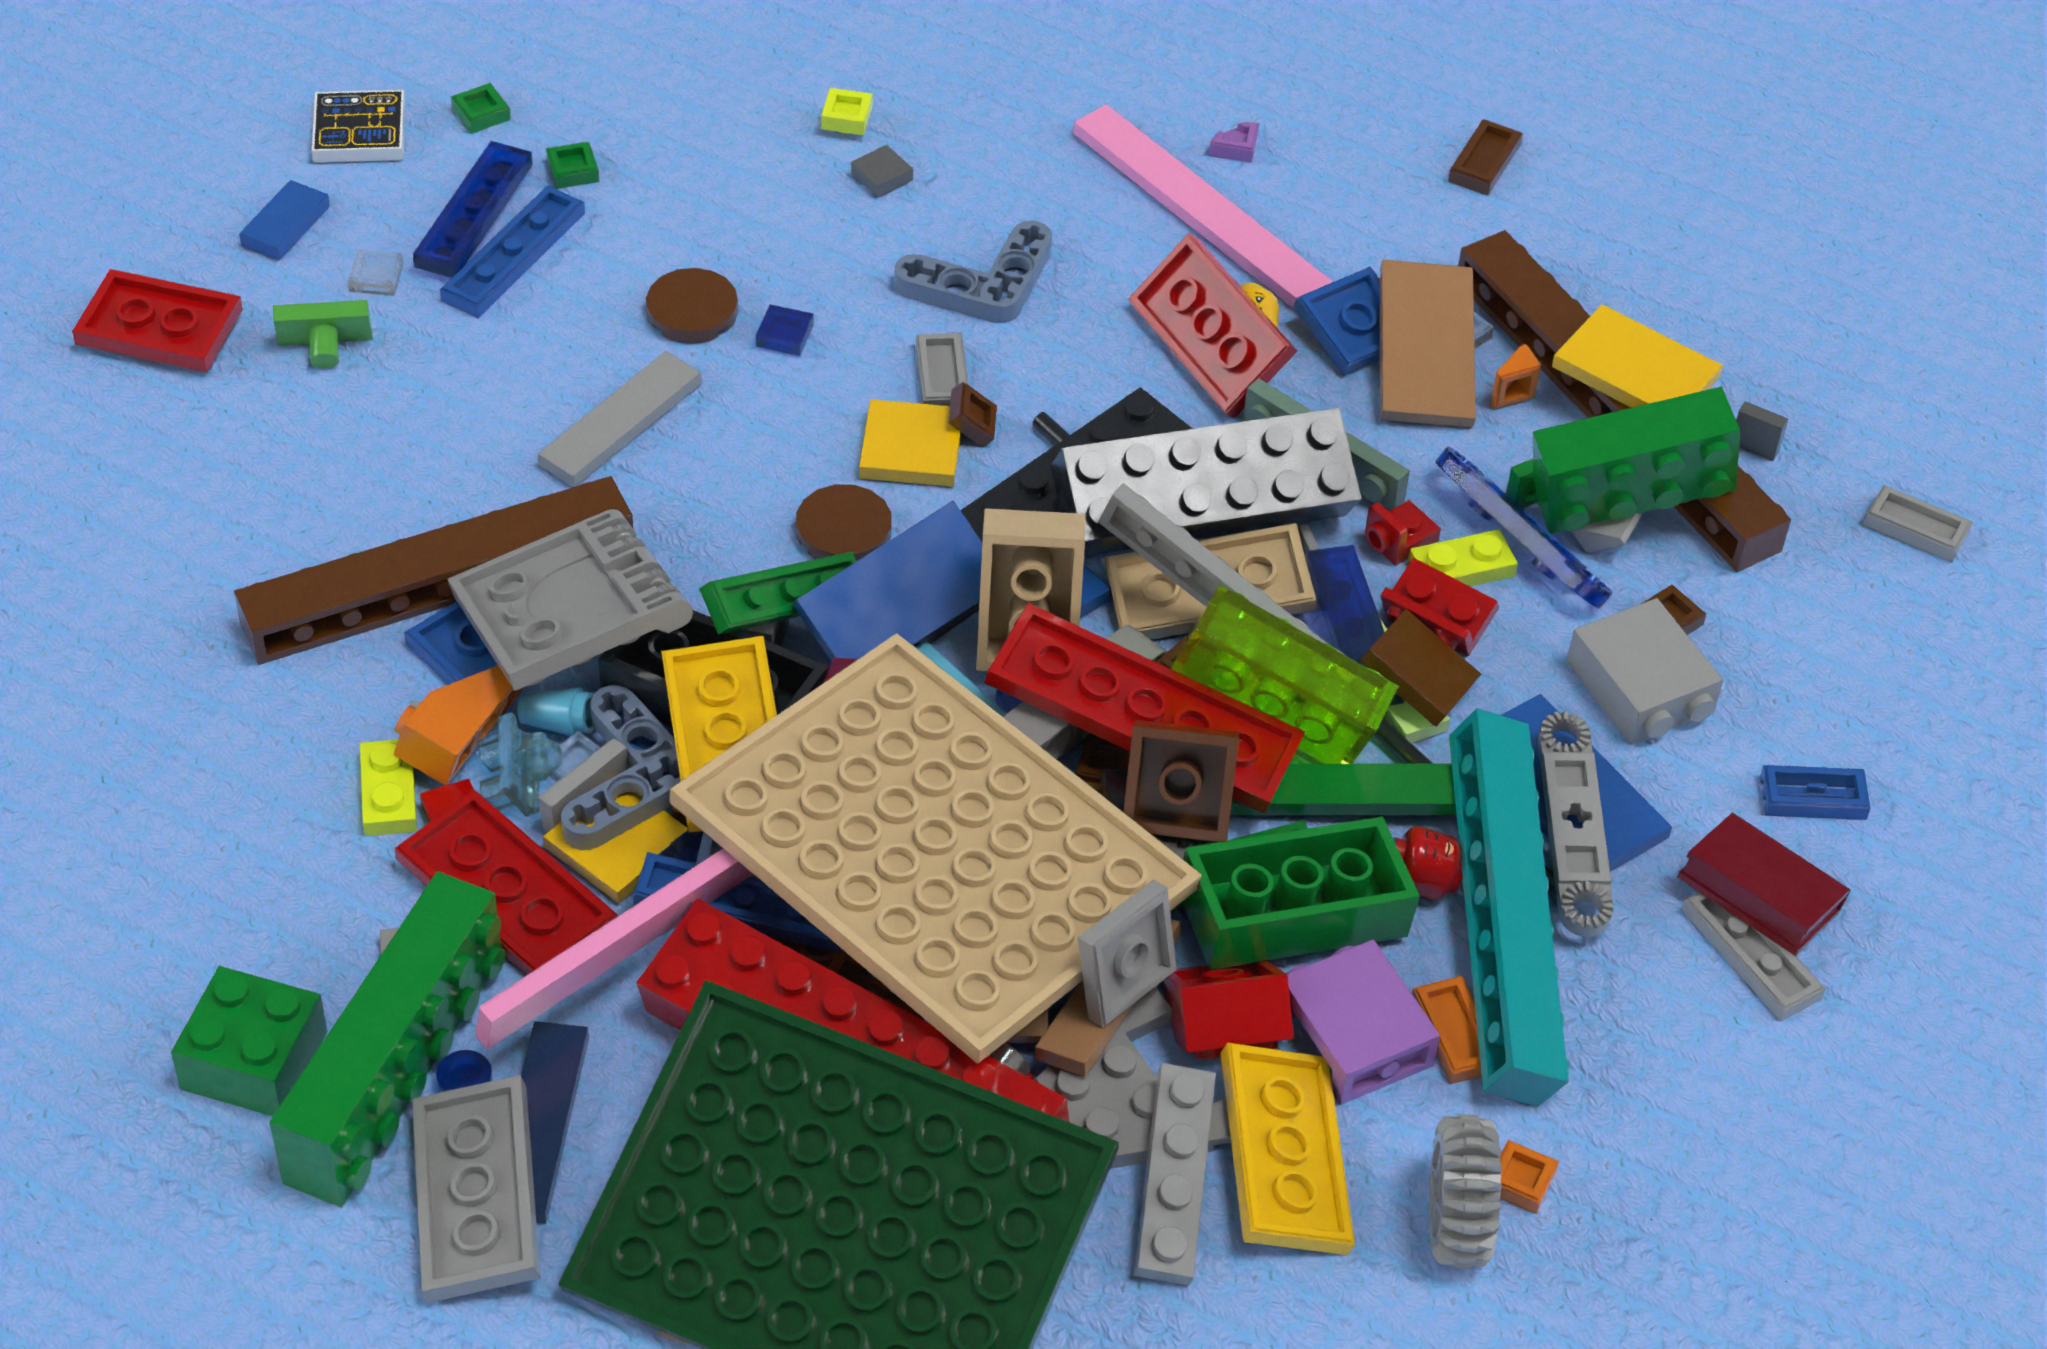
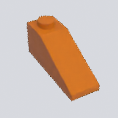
(451, 723)

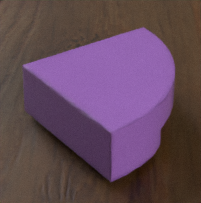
(1236, 143)

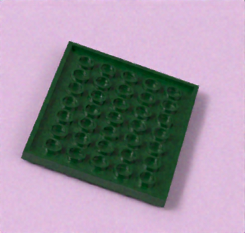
(832, 1196)

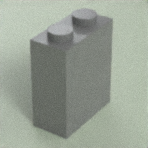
(1644, 671)

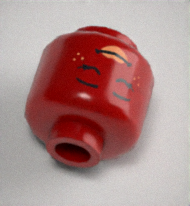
(1431, 861)

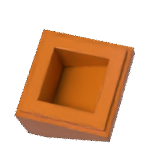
(1516, 379)

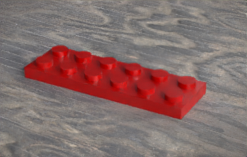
(1110, 687)

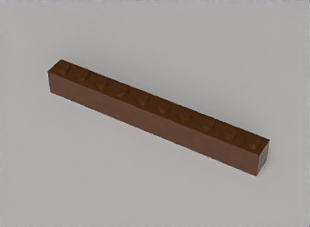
(1538, 312)

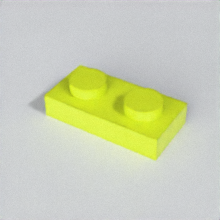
(1470, 558)
(386, 790)

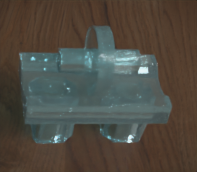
(522, 764)

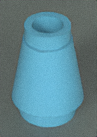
(557, 710)

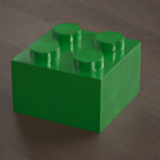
(248, 1040)

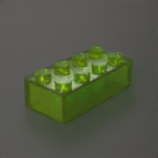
(1286, 676)

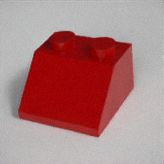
(1228, 1005)

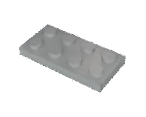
(475, 1189)

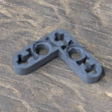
(984, 289)
(643, 775)

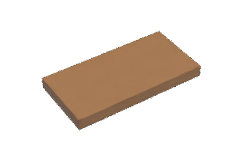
(1427, 344)

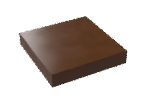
(1423, 666)

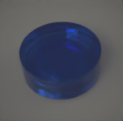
(462, 1070)

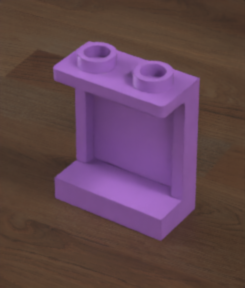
(1362, 1020)

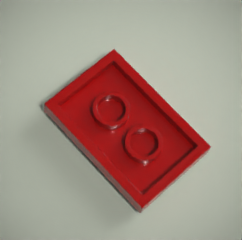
(157, 320)

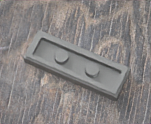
(1763, 964)

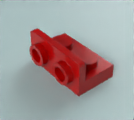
(1441, 603)

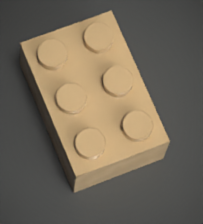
(1026, 561)

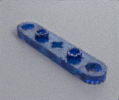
(1550, 555)

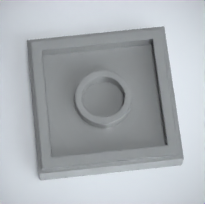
(1127, 953)

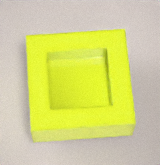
(846, 111)

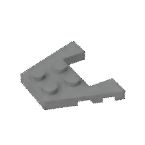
(1121, 1087)

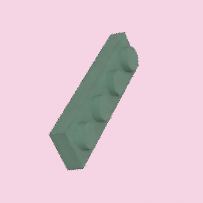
(1377, 475)

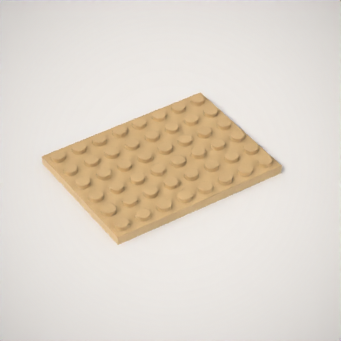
(929, 842)

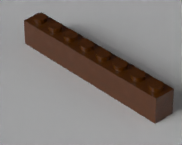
(404, 575)

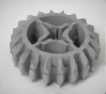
(1464, 1191)

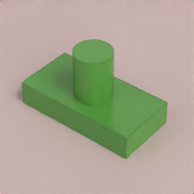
(323, 327)

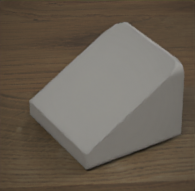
(1606, 533)

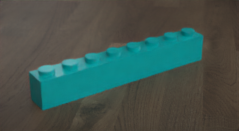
(1507, 910)

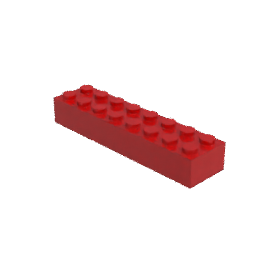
(743, 959)

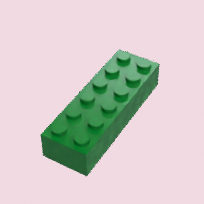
(388, 1040)

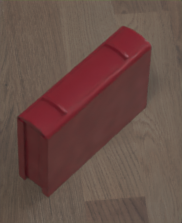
(1764, 883)

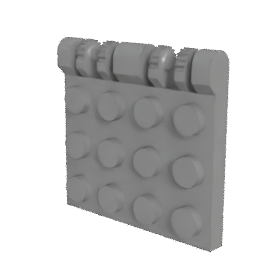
(568, 598)

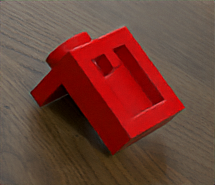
(1399, 530)

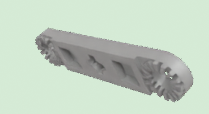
(1576, 854)

